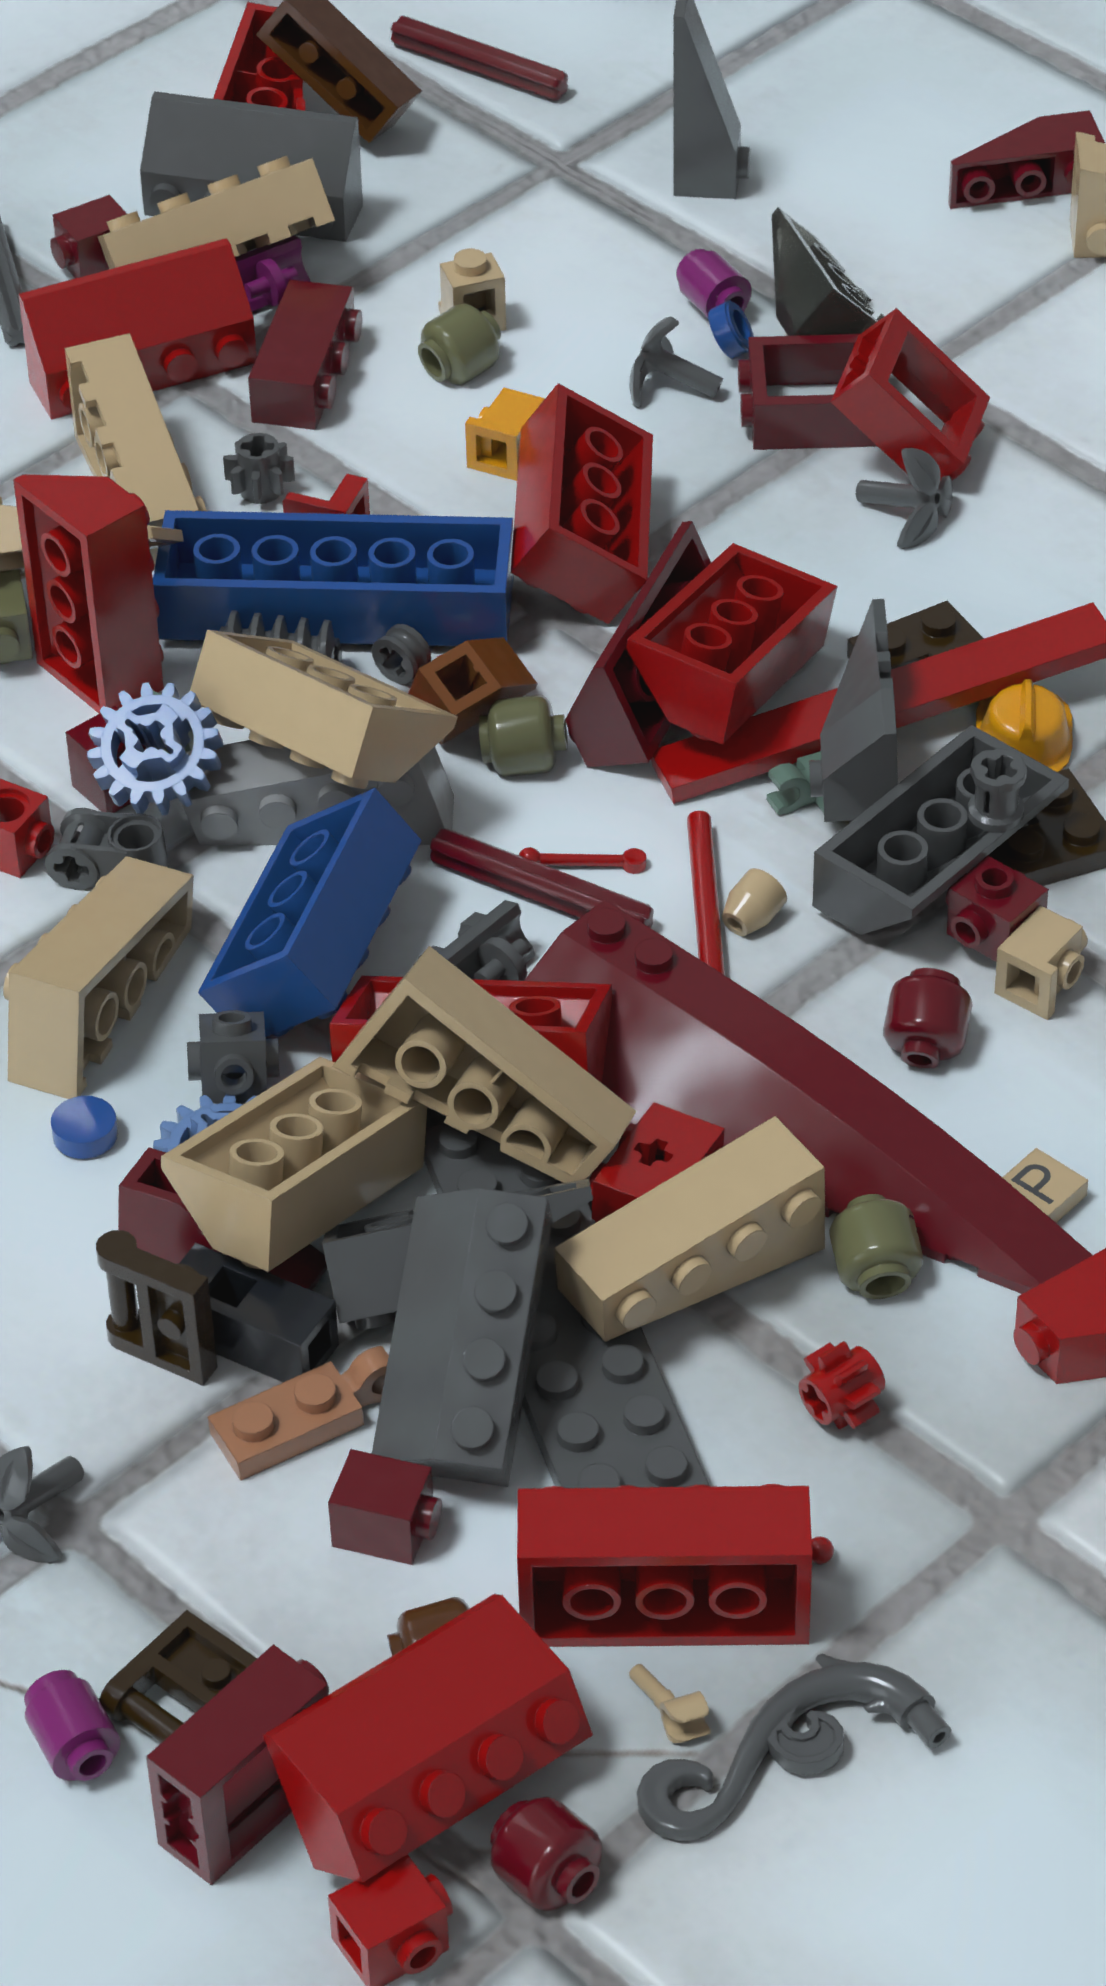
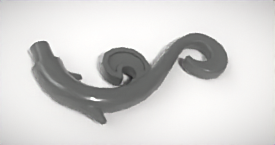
(801, 1753)

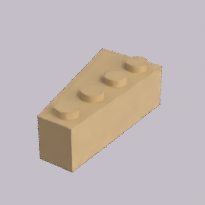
(124, 428)

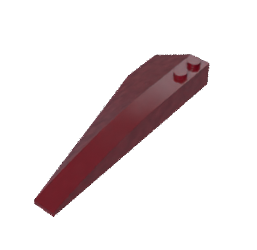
(735, 1061)

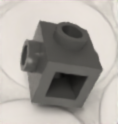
(232, 1055)

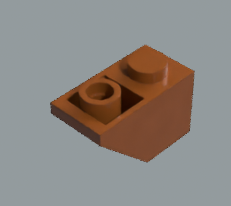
(471, 679)

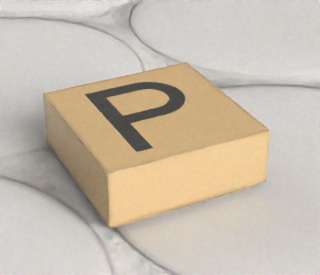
(1048, 1184)

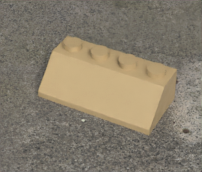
(316, 708)
(295, 1162)

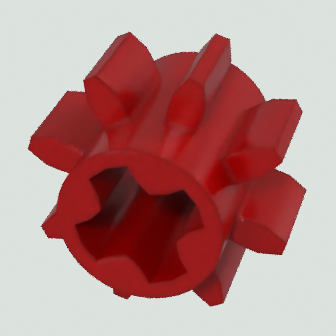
(841, 1385)

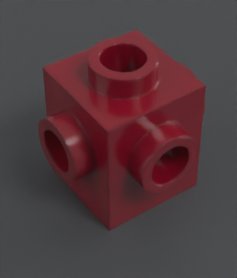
(991, 905)

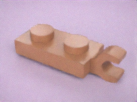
(298, 1413)

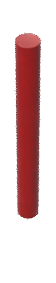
(705, 890)

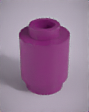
(711, 280)
(70, 1726)

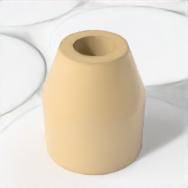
(753, 902)

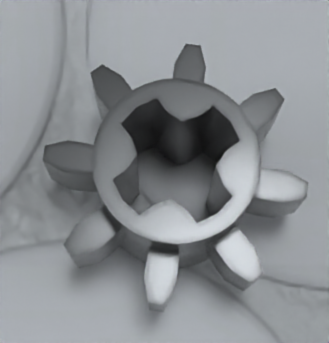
(259, 468)

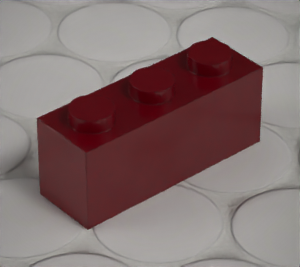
(303, 354)

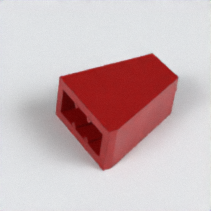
(1065, 1322)

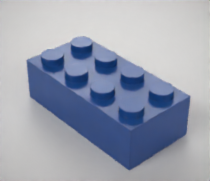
(313, 914)

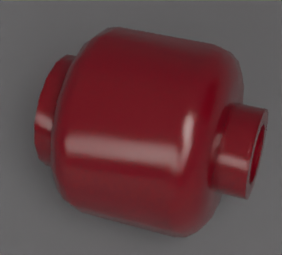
(927, 1017)
(544, 1852)

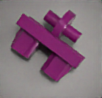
(269, 269)

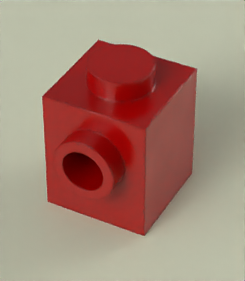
(391, 1922)

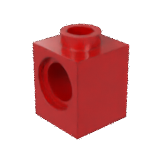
(24, 828)

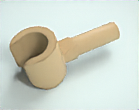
(680, 1716)

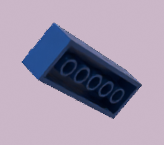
(355, 569)

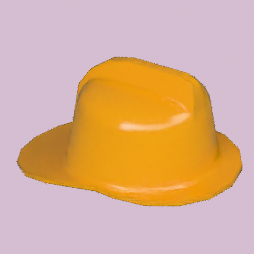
(1030, 722)

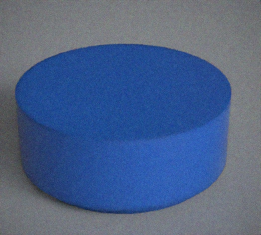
(730, 328)
(84, 1127)

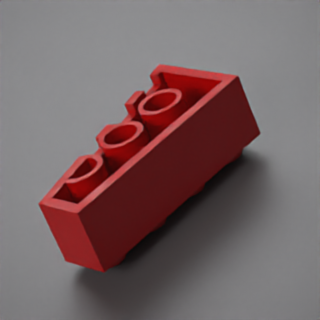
(254, 71)

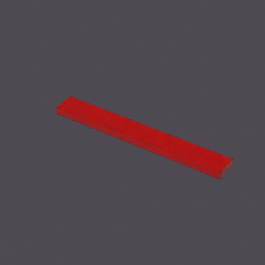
(919, 689)

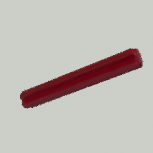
(479, 58)
(528, 877)

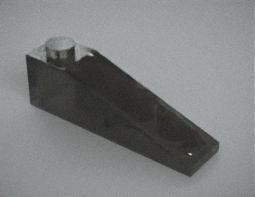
(812, 287)

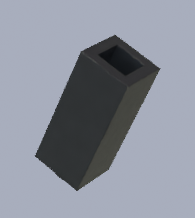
(265, 1318)

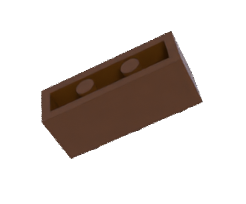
(339, 64)

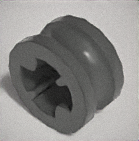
(401, 653)

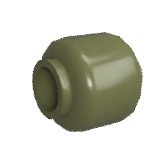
(459, 344)
(522, 735)
(876, 1246)

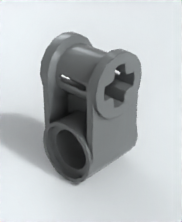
(102, 845)

